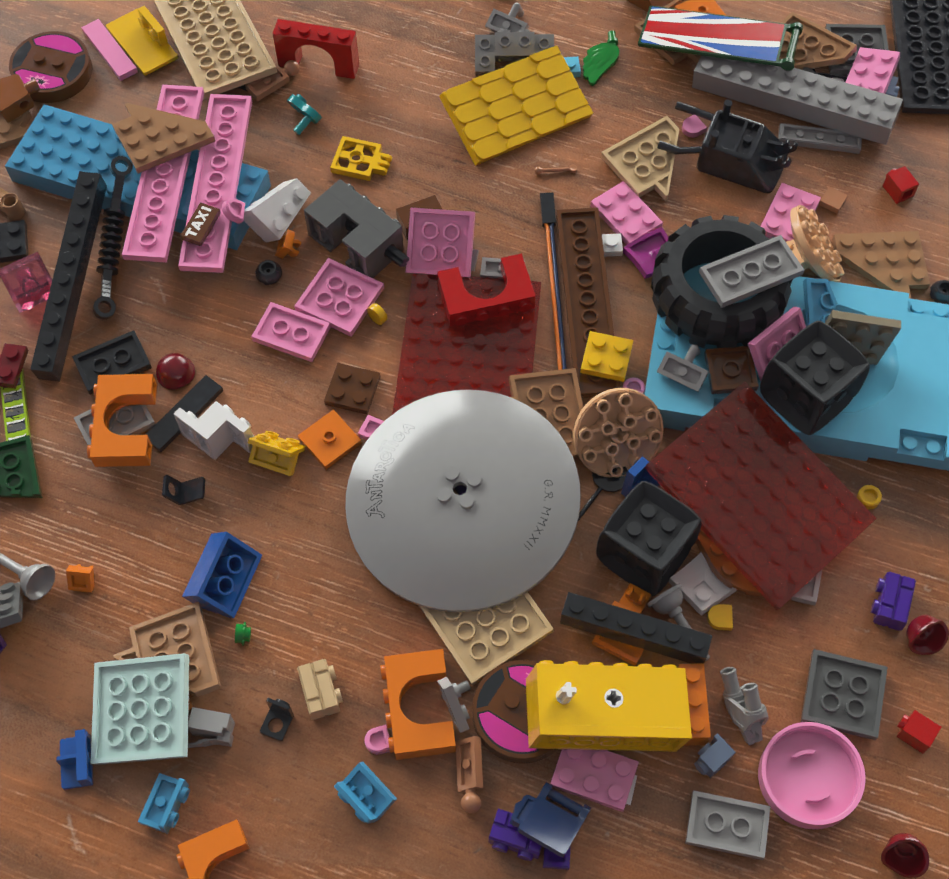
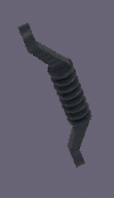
(111, 237)

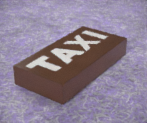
(200, 224)

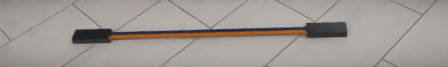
(549, 219)

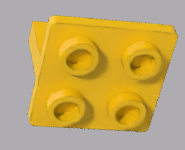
(275, 452)

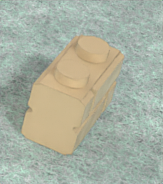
(319, 689)

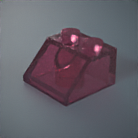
(27, 281)

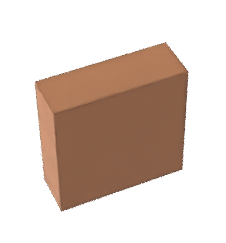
(833, 200)

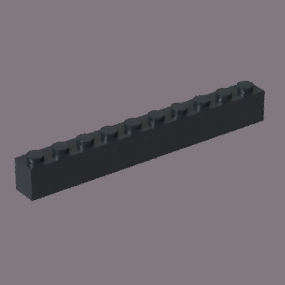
(69, 277)

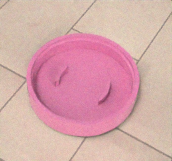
(811, 775)

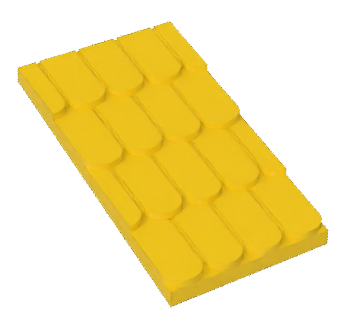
(515, 105)

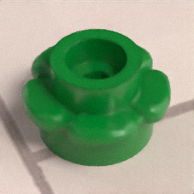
(242, 633)

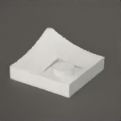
(700, 585)

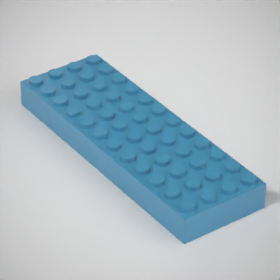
(66, 143)

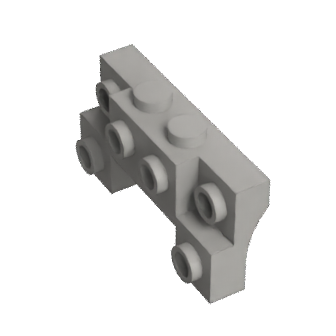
(508, 47)

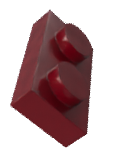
(11, 364)

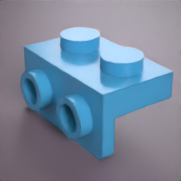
(365, 793)
(164, 802)

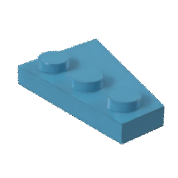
(818, 300)

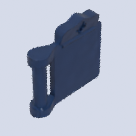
(547, 822)

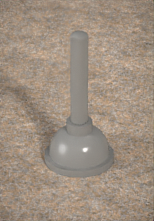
(34, 580)
(669, 603)

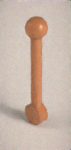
(572, 169)

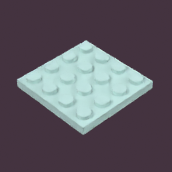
(140, 709)

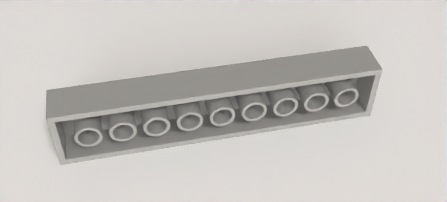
(801, 96)

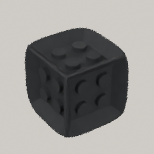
(814, 377)
(648, 537)

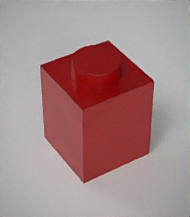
(900, 184)
(918, 731)

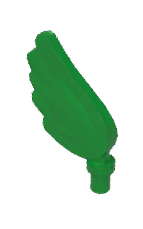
(600, 59)

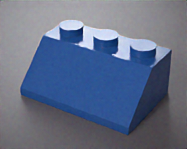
(222, 574)

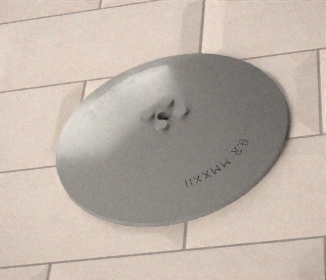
(470, 546)

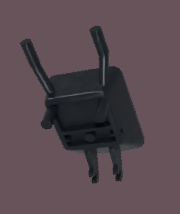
(737, 149)

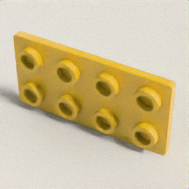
(142, 40)

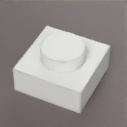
(612, 244)

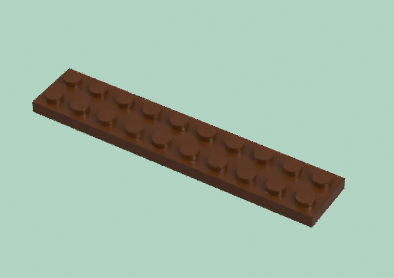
(584, 289)

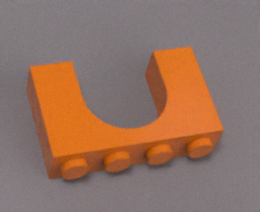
(112, 394)
(410, 738)
(209, 849)

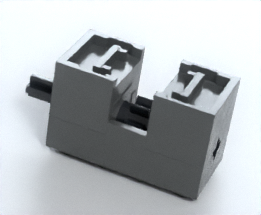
(351, 219)

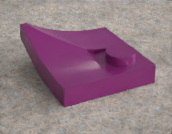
(644, 251)

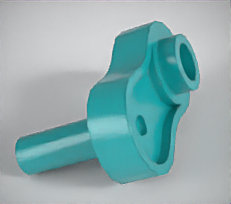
(309, 113)

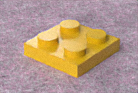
(606, 356)

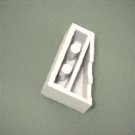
(276, 210)

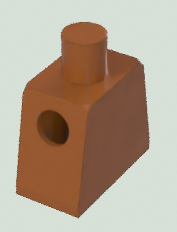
(15, 96)

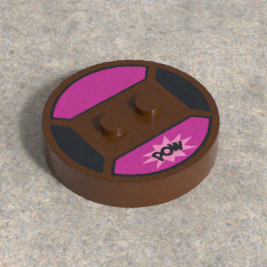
(56, 62)
(501, 713)

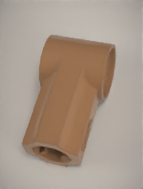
(11, 205)

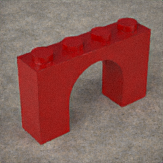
(338, 42)
(465, 308)

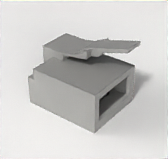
(211, 725)

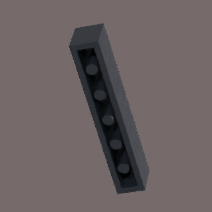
(635, 629)

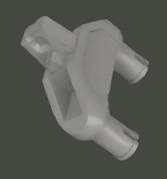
(744, 706)

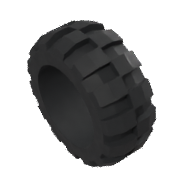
(697, 316)

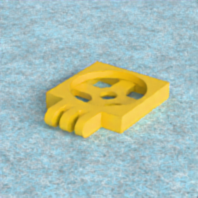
(377, 164)

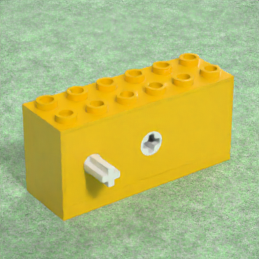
(607, 707)

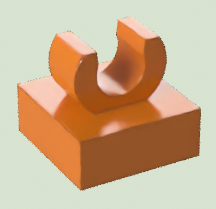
(286, 244)
(80, 578)
(635, 598)

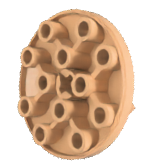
(813, 246)
(617, 431)

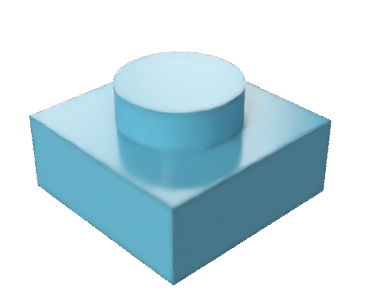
(573, 64)

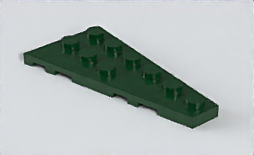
(19, 469)

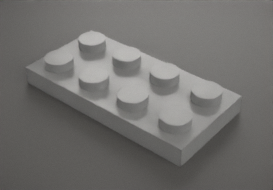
(751, 271)

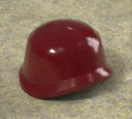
(175, 371)
(927, 635)
(906, 855)

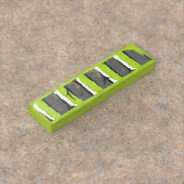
(15, 410)

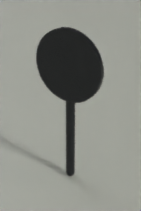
(608, 484)

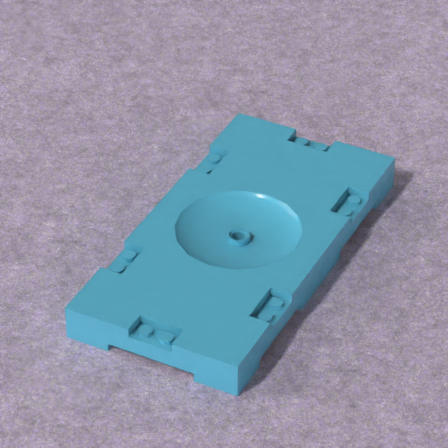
(893, 417)

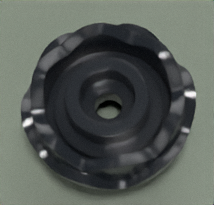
(268, 277)
(937, 291)

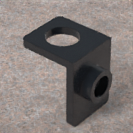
(184, 491)
(278, 710)

